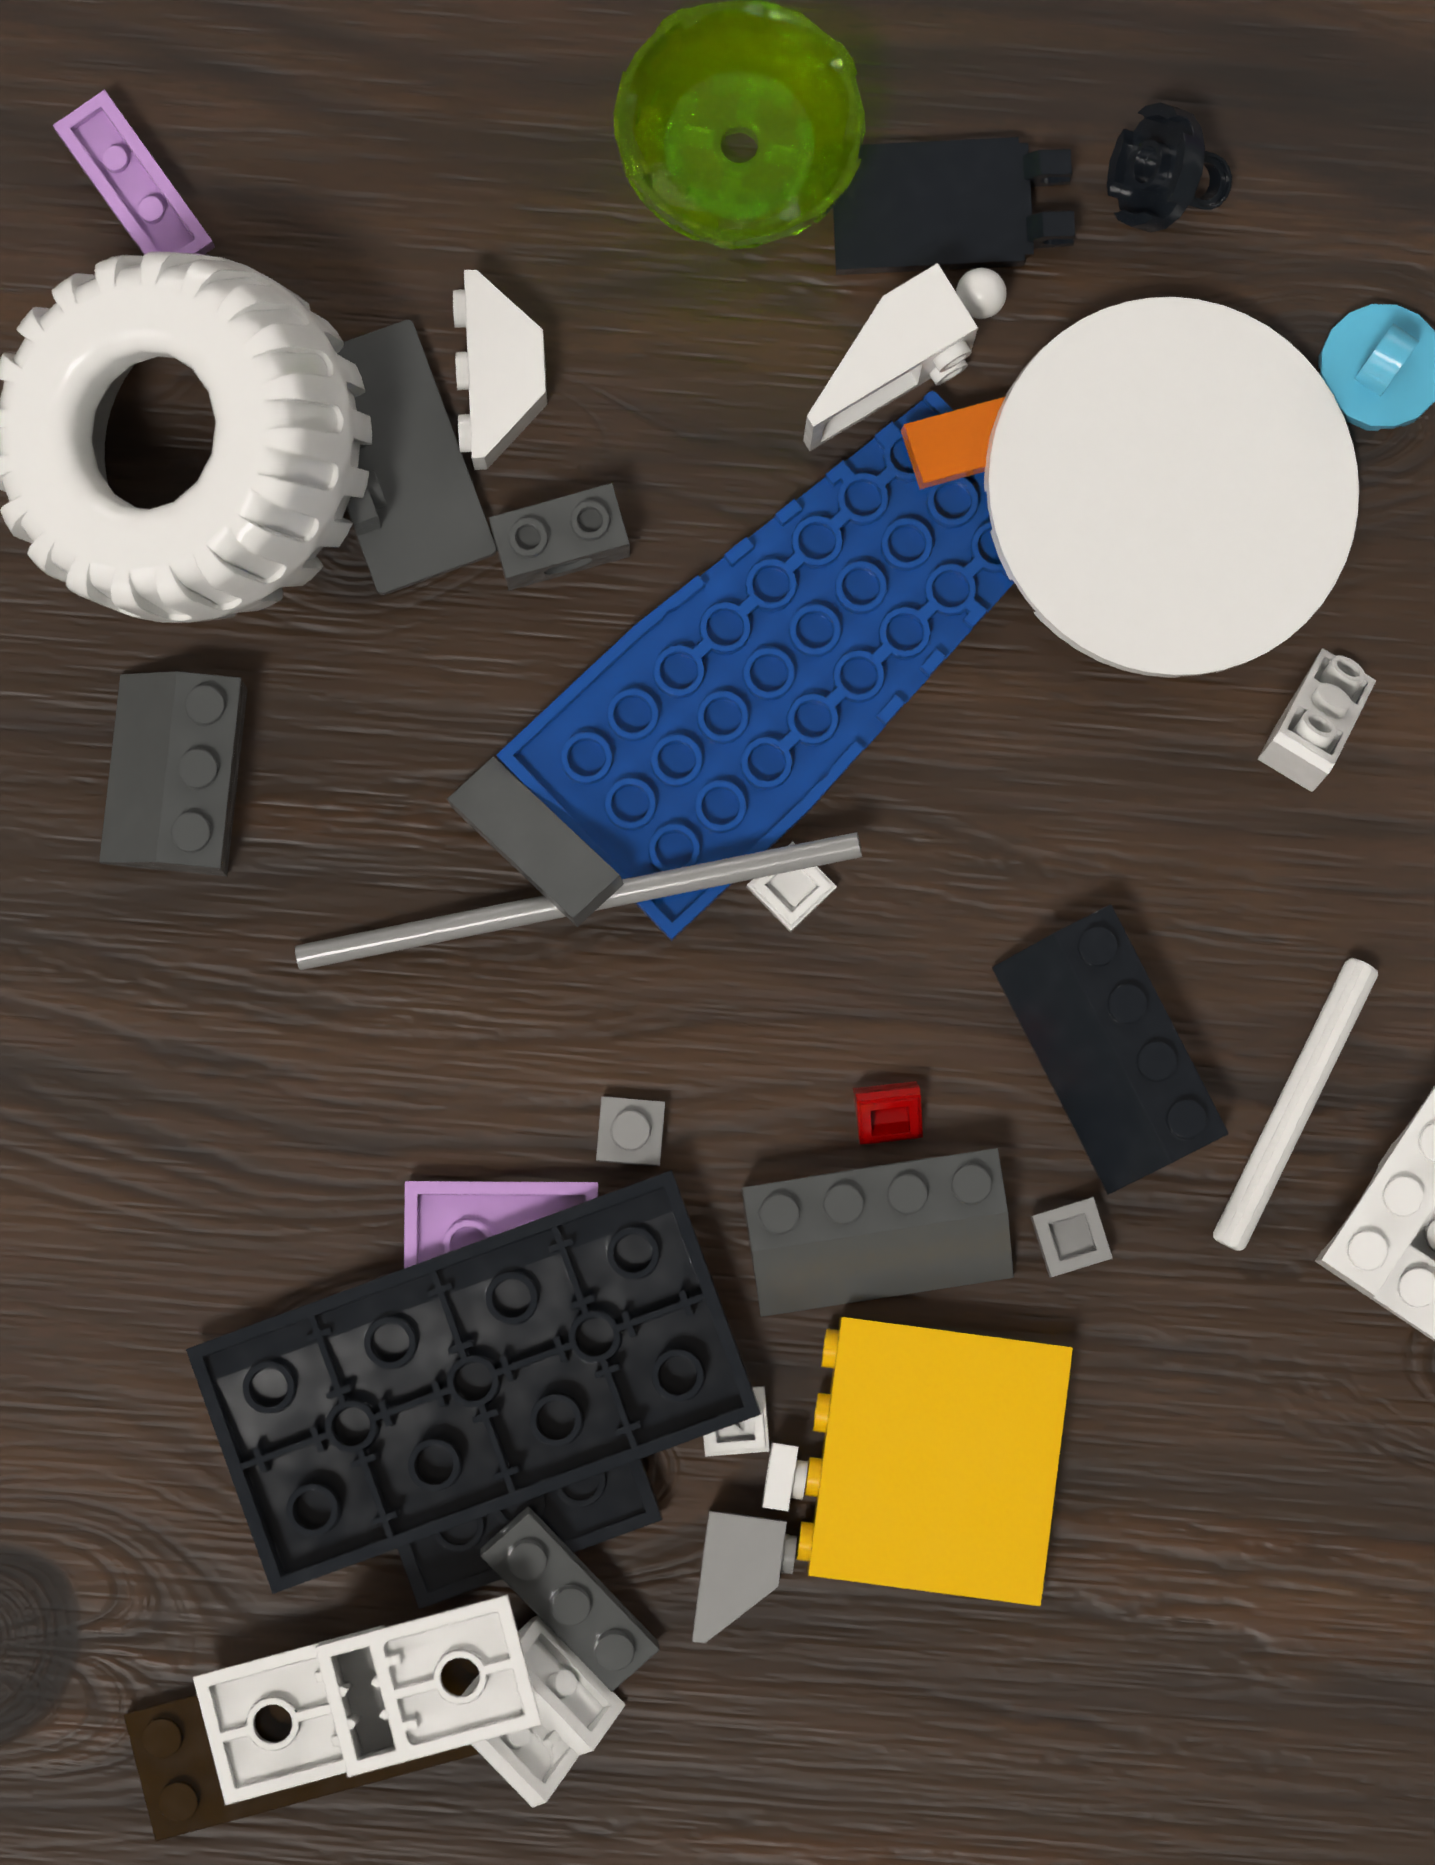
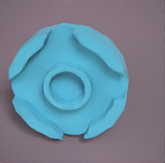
(1380, 366)

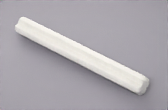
(1295, 1104)

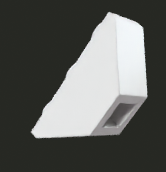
(500, 369)
(1318, 720)

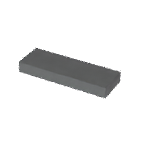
(535, 841)

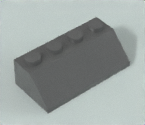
(878, 1232)

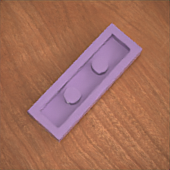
(130, 179)

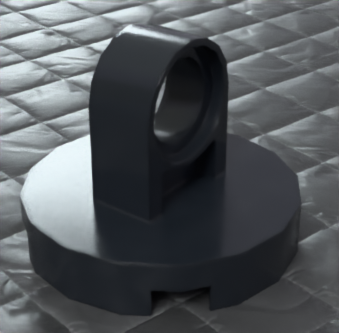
(1160, 168)

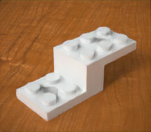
(367, 1700)

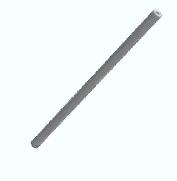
(541, 909)

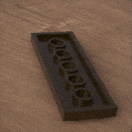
(182, 1776)

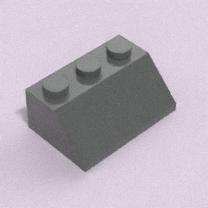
(174, 772)

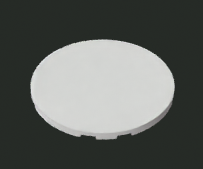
(1171, 487)

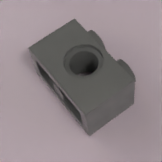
(560, 536)

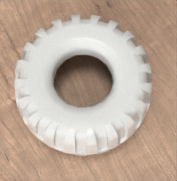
(278, 449)

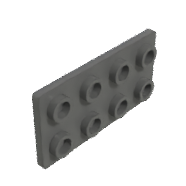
(419, 497)

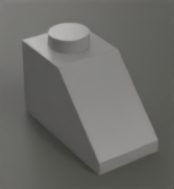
(739, 1568)

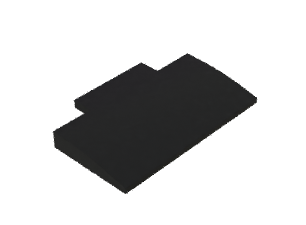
(477, 1390)

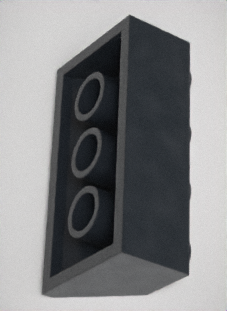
(1109, 1049)

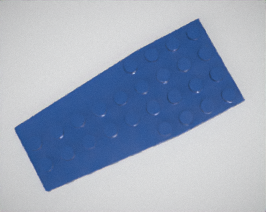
(766, 672)

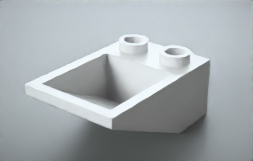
(909, 338)

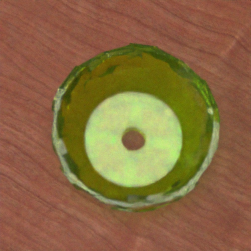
(748, 73)

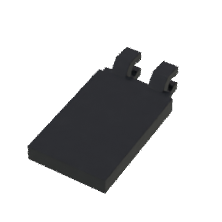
(949, 206)

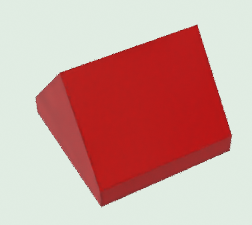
(888, 1112)

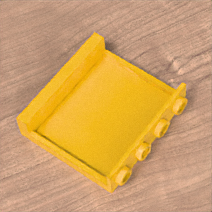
(936, 1461)

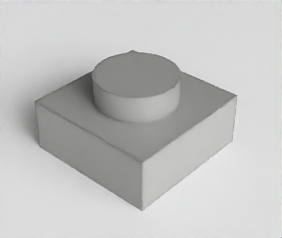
(630, 1131)
(1071, 1237)

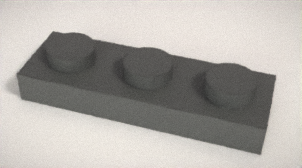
(569, 1598)

